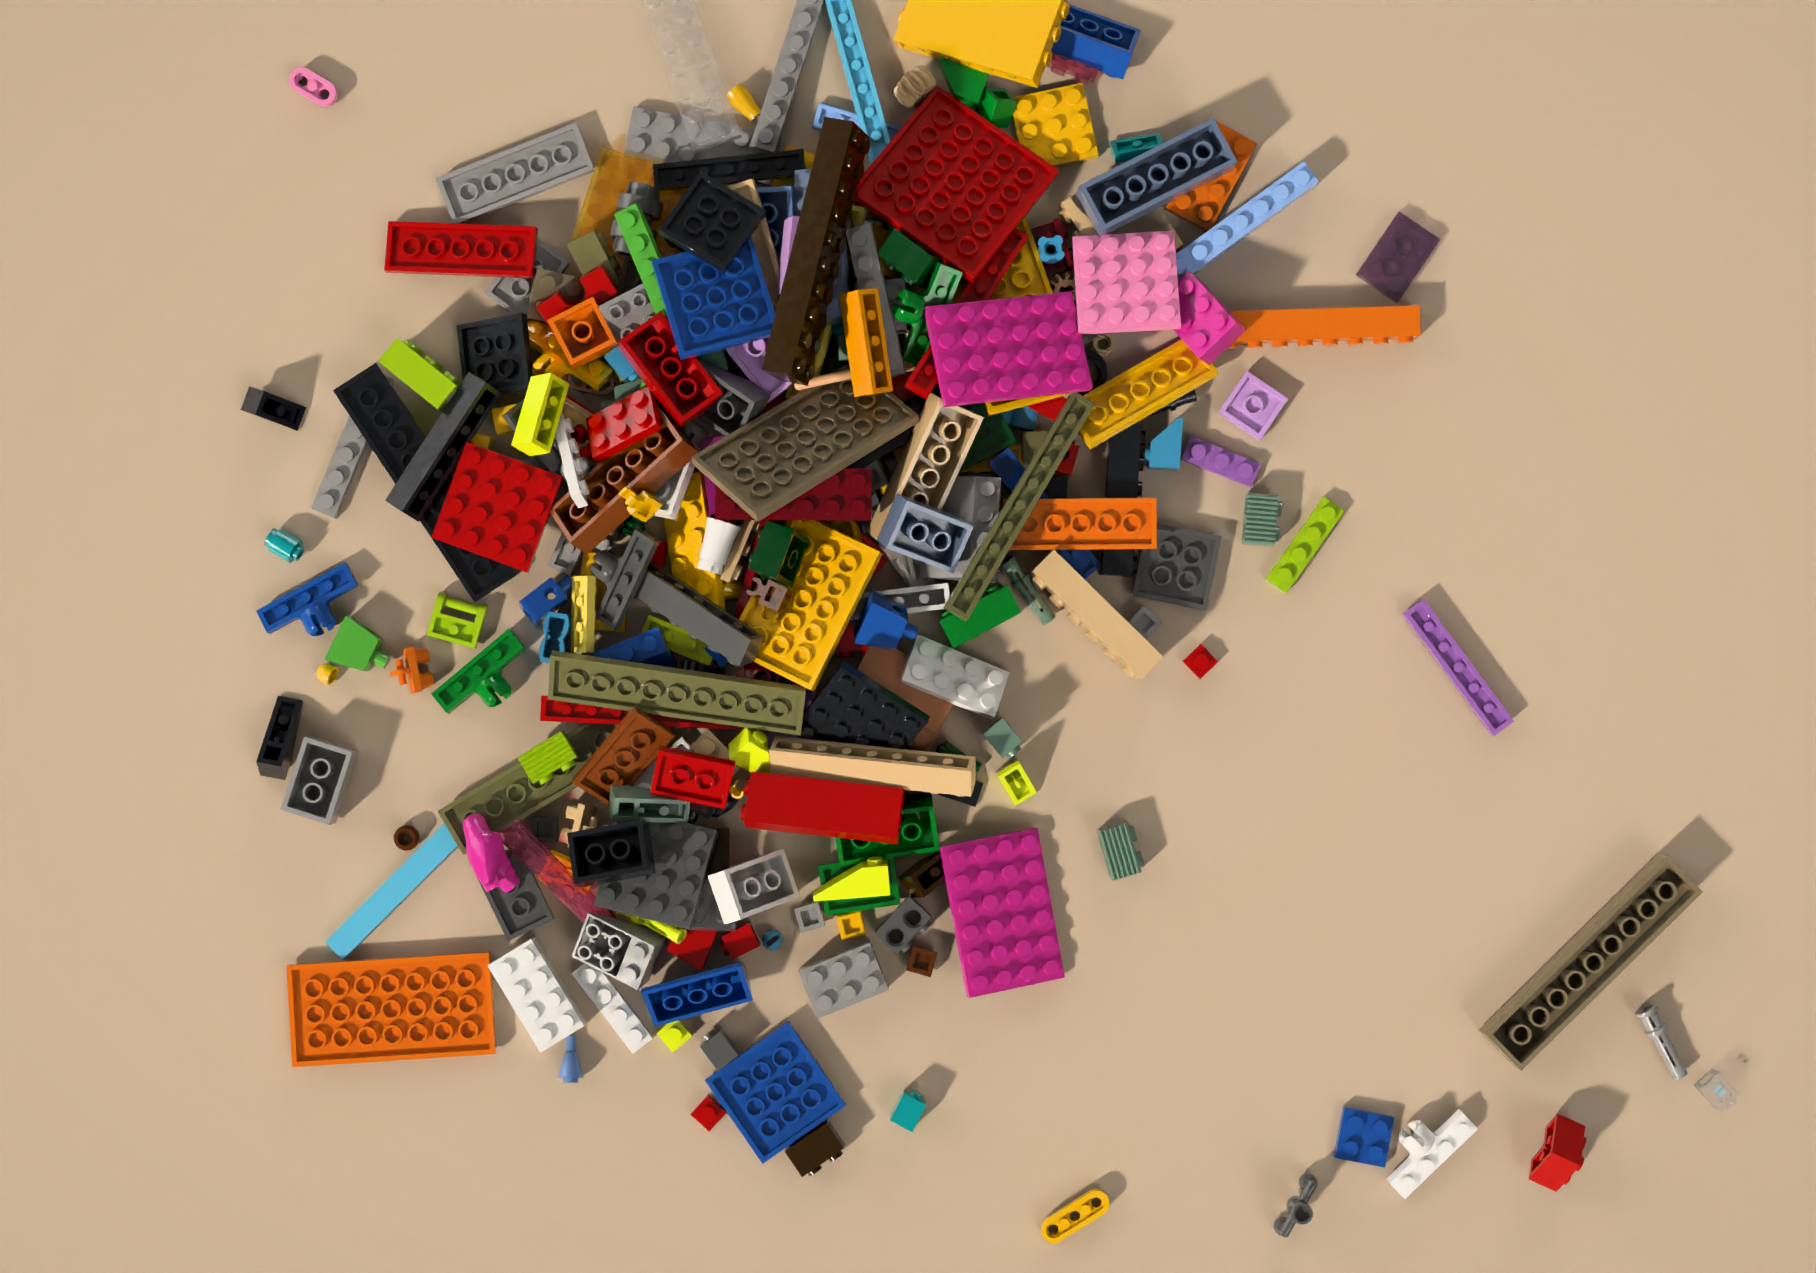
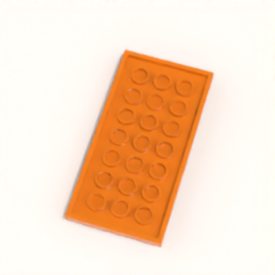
(391, 1009)

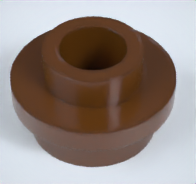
(398, 837)

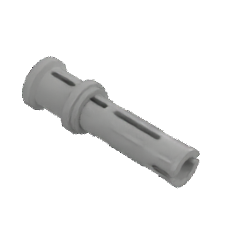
(1658, 1029)

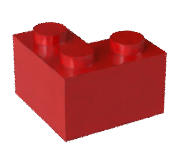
(1560, 1153)

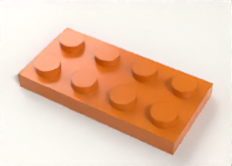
(1206, 202)

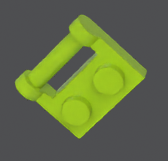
(453, 628)

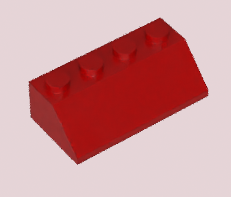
(677, 384)

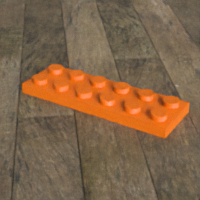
(1089, 524)

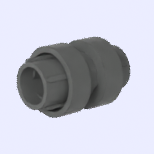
(648, 199)

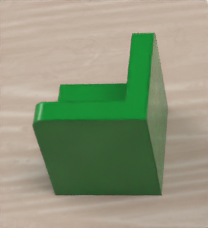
(997, 106)

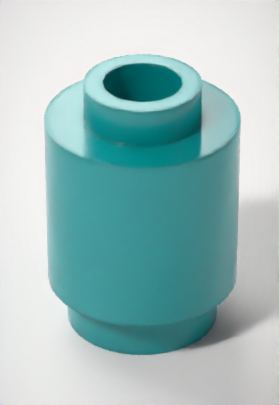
(284, 545)

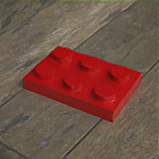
(623, 424)
(692, 777)

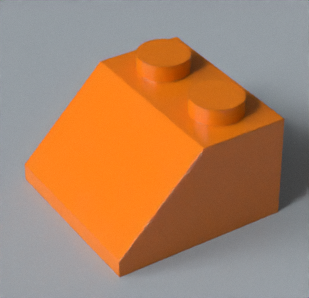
(583, 333)

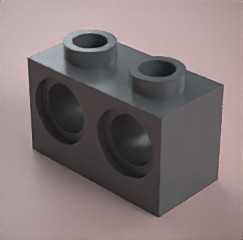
(898, 920)

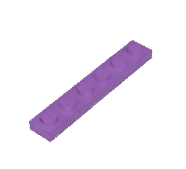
(1458, 667)

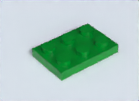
(833, 907)

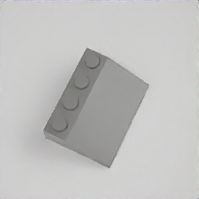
(977, 502)

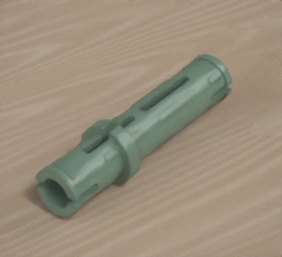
(1011, 566)

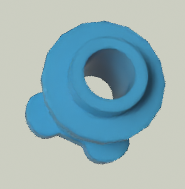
(1054, 243)

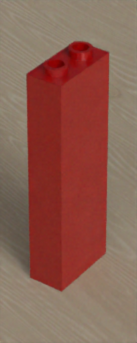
(823, 807)

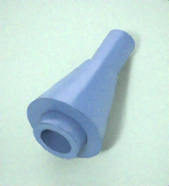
(570, 1066)

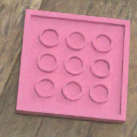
(1126, 282)

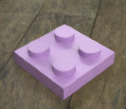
(1252, 405)

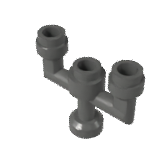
(1297, 1207)

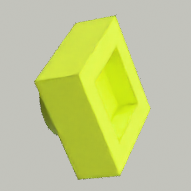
(674, 1034)

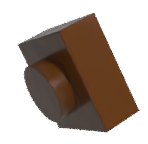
(921, 961)

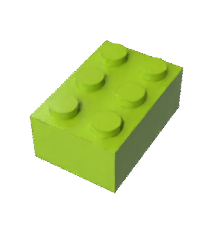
(420, 373)

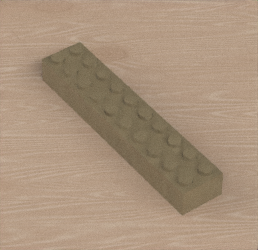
(1590, 961)

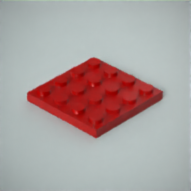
(497, 507)

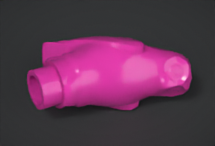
(488, 855)

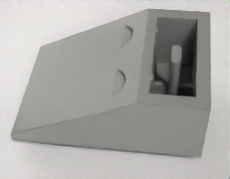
(619, 948)

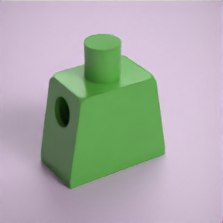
(357, 647)

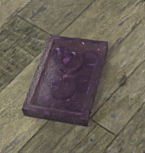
(1397, 257)

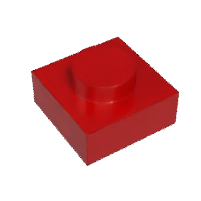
(1200, 661)
(708, 1112)

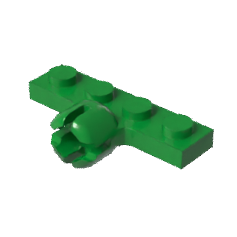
(939, 292)
(482, 675)

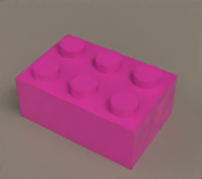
(1205, 322)

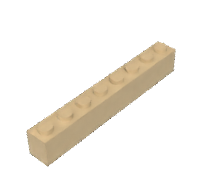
(874, 765)

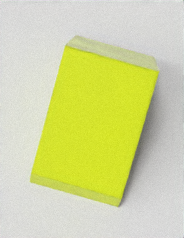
(1016, 782)

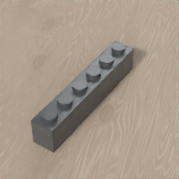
(698, 616)

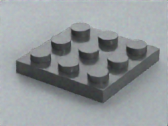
(1179, 568)

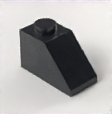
(273, 408)

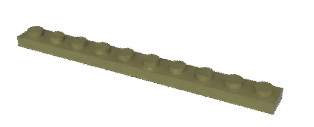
(1019, 506)

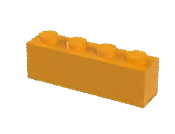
(866, 342)

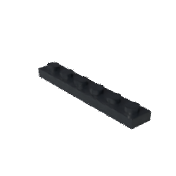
(729, 169)

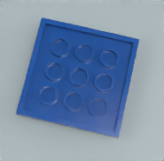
(711, 307)
(775, 1092)

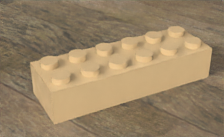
(930, 458)
(1100, 619)

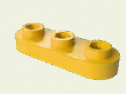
(1067, 1225)

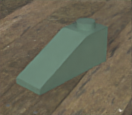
(637, 803)

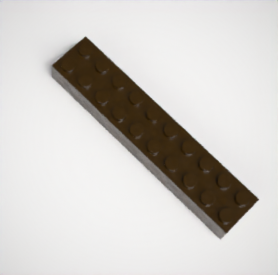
(816, 251)

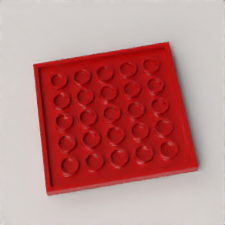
(954, 183)

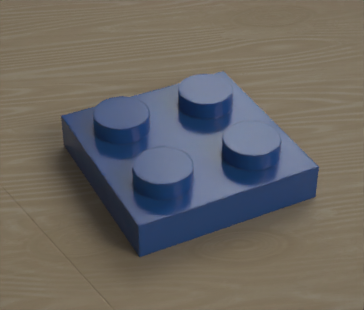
(1364, 1137)

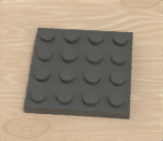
(674, 892)

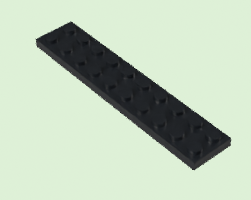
(395, 441)

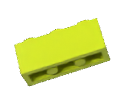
(540, 414)

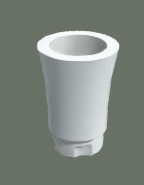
(716, 545)

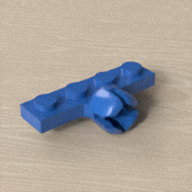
(309, 602)

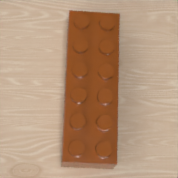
(640, 467)

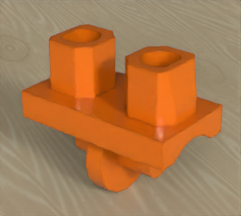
(412, 658)

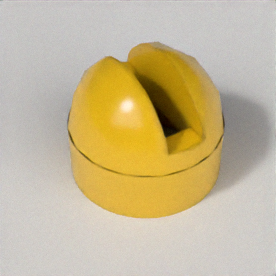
(327, 673)

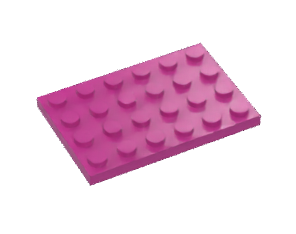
(1007, 349)
(1002, 912)

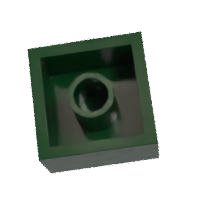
(908, 258)
(778, 553)

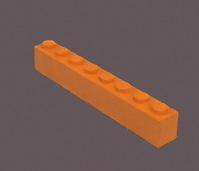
(1328, 326)

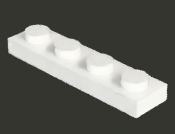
(613, 1007)

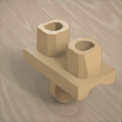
(583, 819)

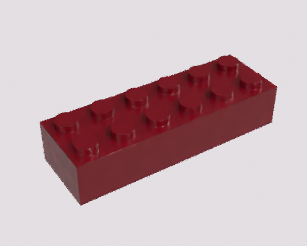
(840, 497)

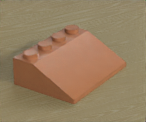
(886, 668)

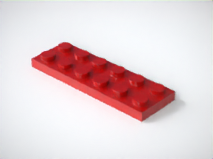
(461, 249)

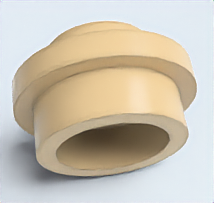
(1110, 344)

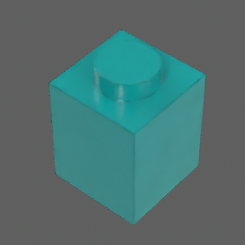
(908, 1109)

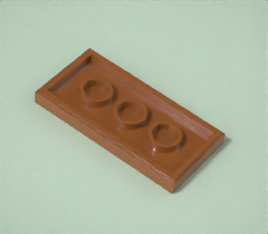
(623, 754)

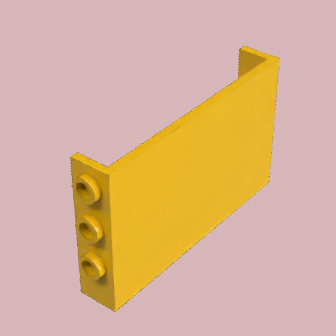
(988, 35)

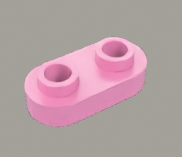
(314, 88)

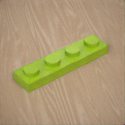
(1304, 545)

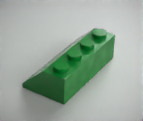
(916, 836)

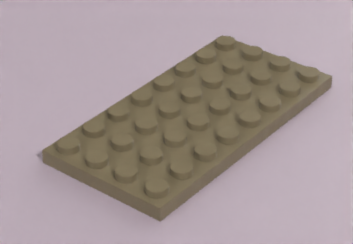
(801, 444)

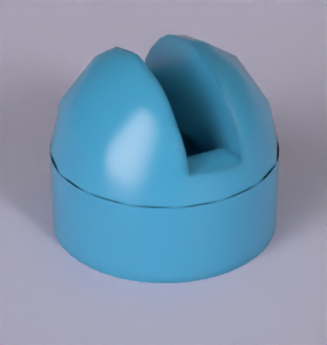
(768, 936)

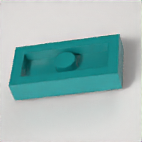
(1129, 148)

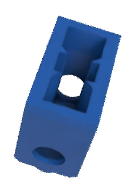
(537, 606)
(883, 623)

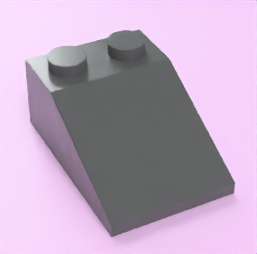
(738, 405)

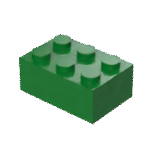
(989, 612)

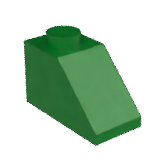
(964, 82)

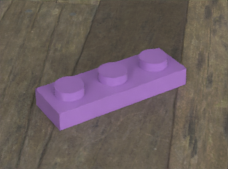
(1220, 461)

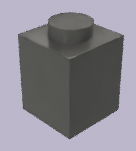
(719, 1048)

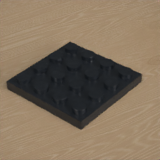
(861, 712)

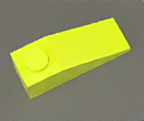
(863, 880)

